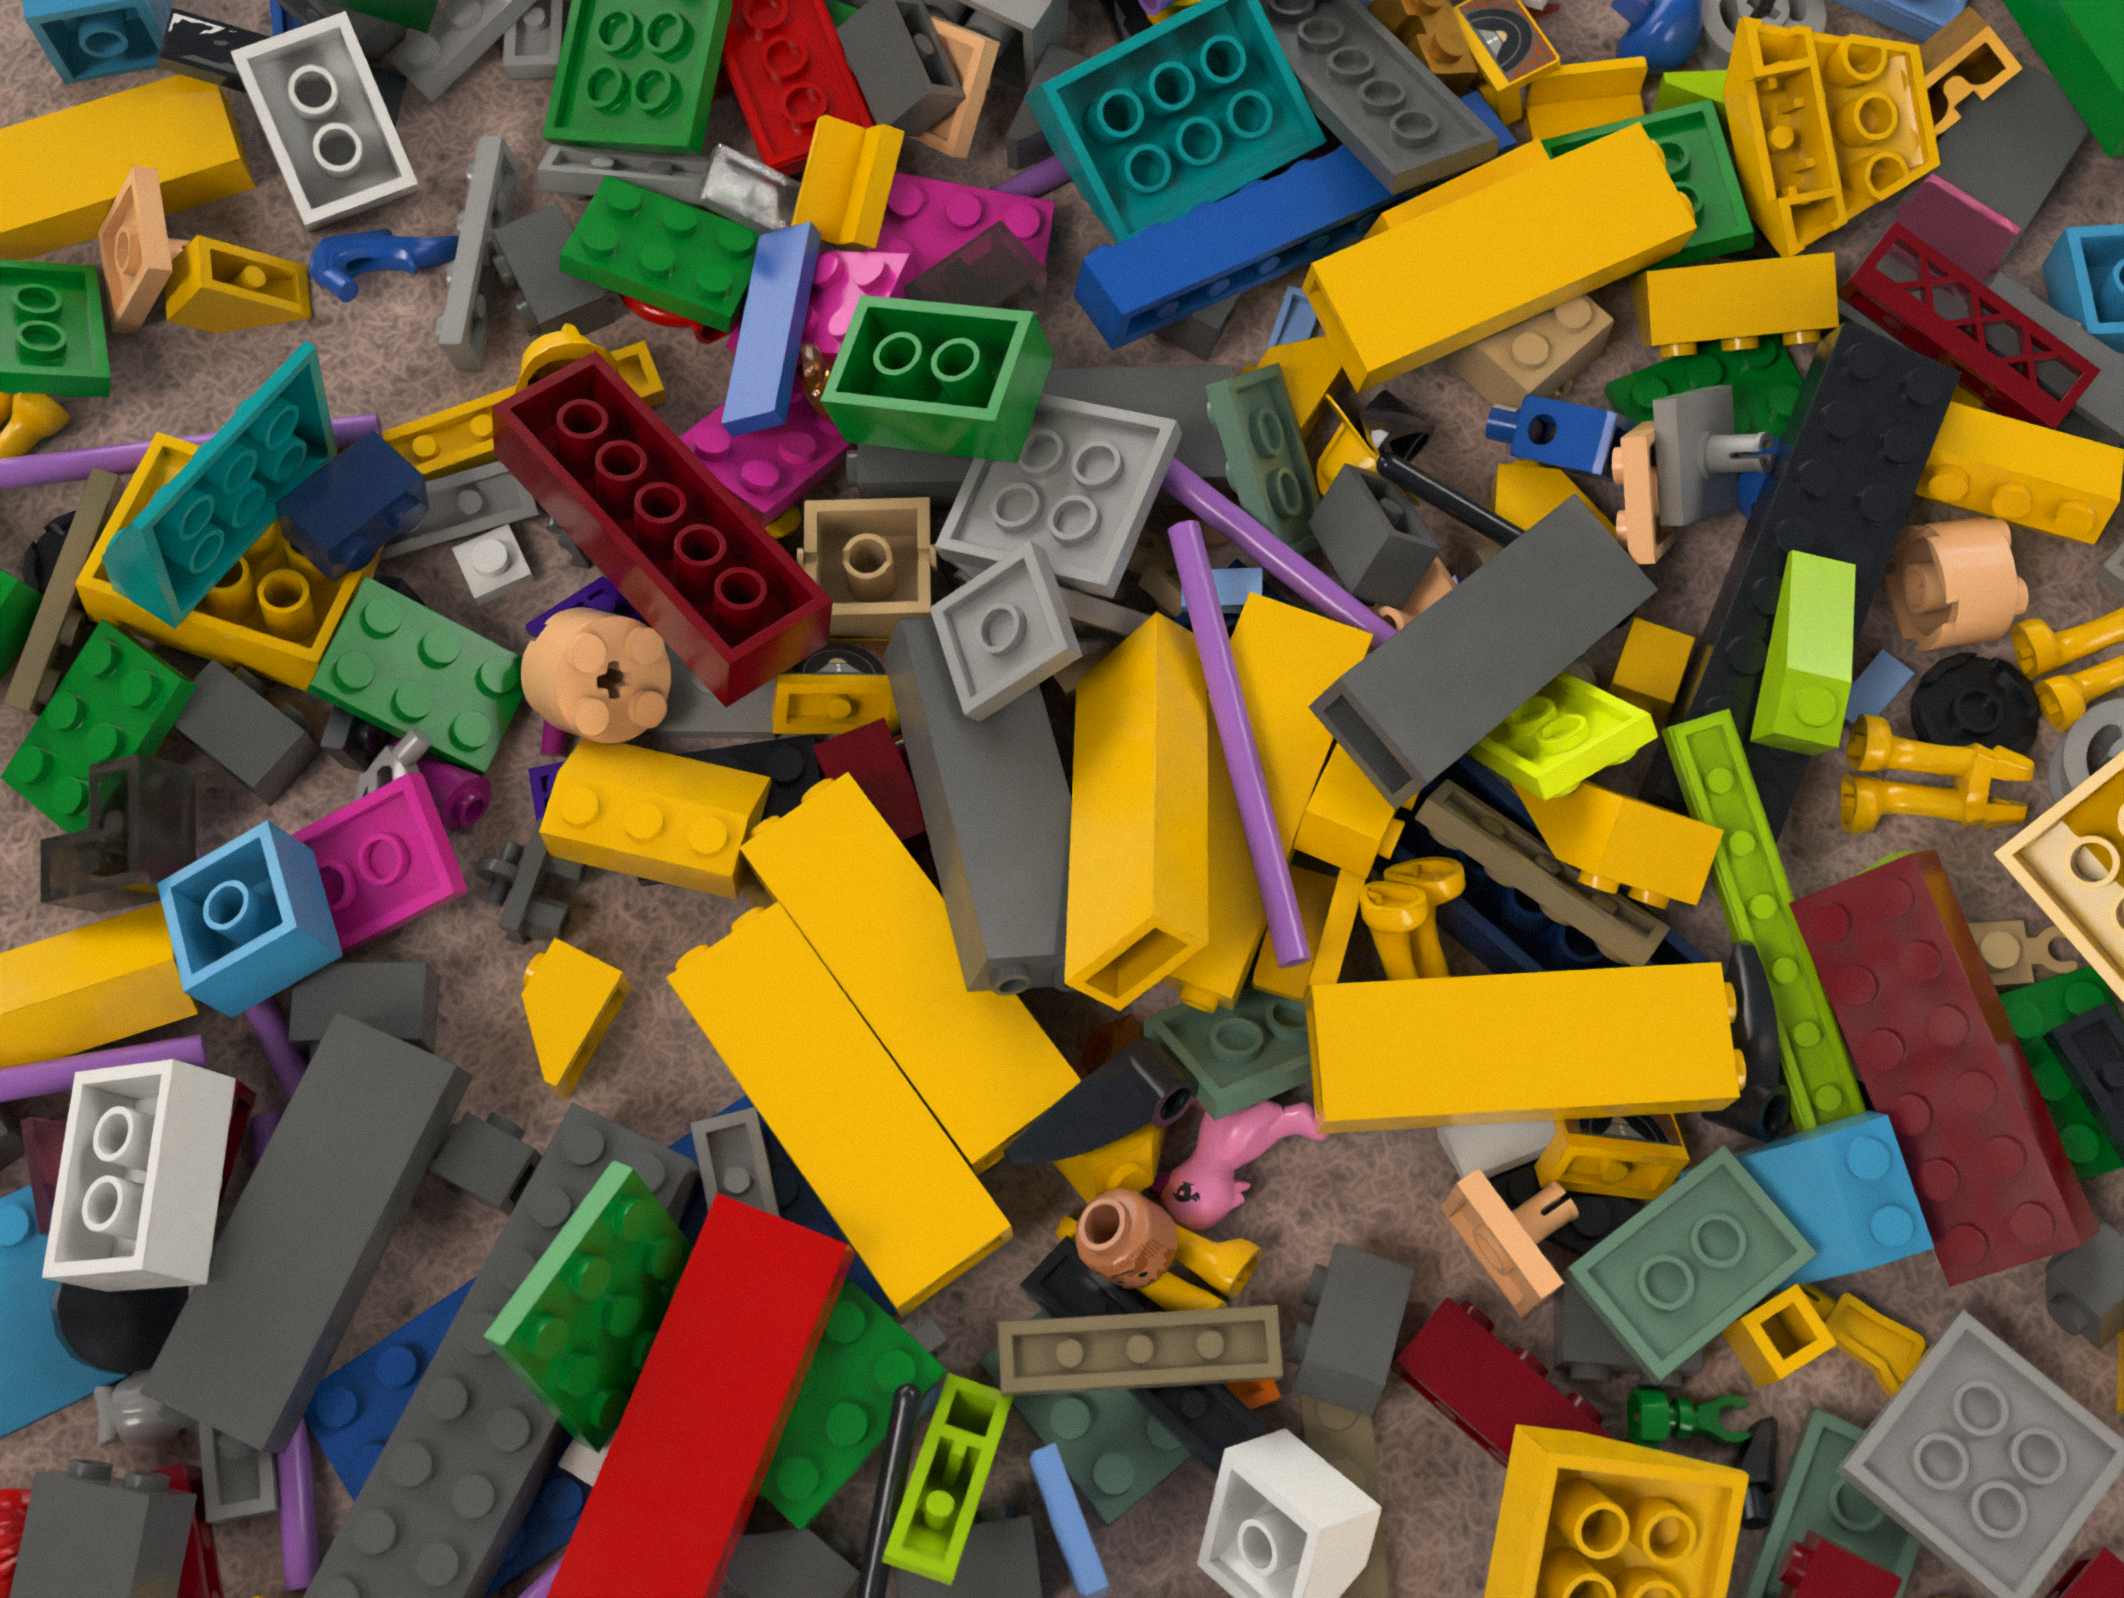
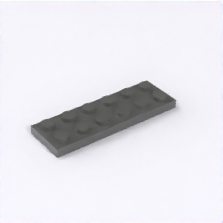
(1377, 94)

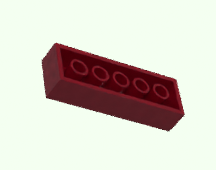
(661, 528)
(1944, 1067)

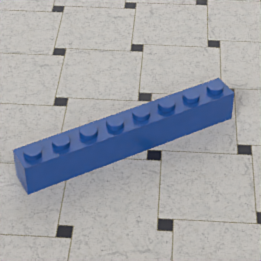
(1243, 240)

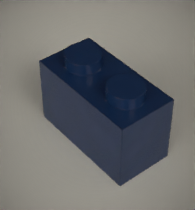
(353, 506)

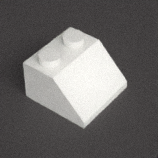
(1285, 1523)

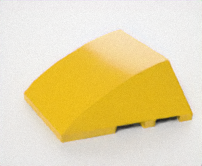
(1823, 126)

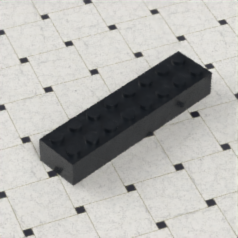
(1832, 493)

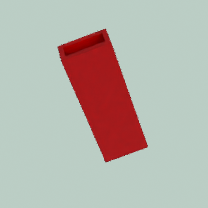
(706, 1410)

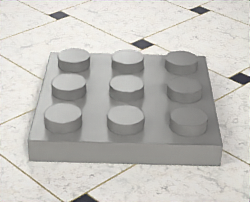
(1075, 492)
(1985, 1461)

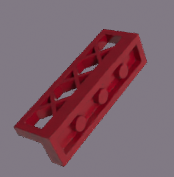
(1933, 336)

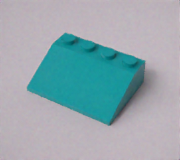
(1177, 115)
(225, 493)

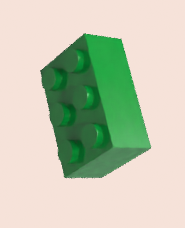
(938, 377)

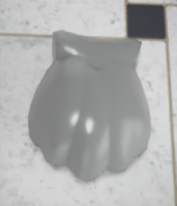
(131, 1415)

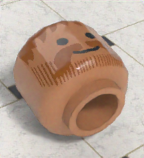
(1126, 1238)

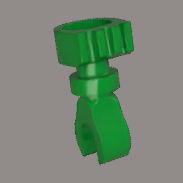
(1679, 1418)

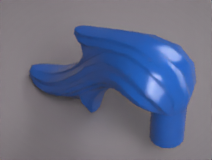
(345, 256)

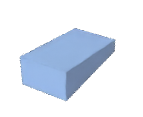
(1295, 319)
(1233, 587)
(1876, 686)

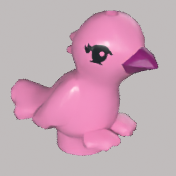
(1204, 1185)

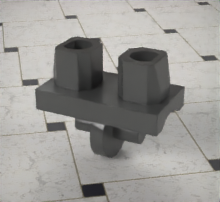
(527, 910)

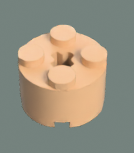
(1955, 583)
(597, 675)

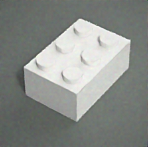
(325, 121)
(140, 1177)

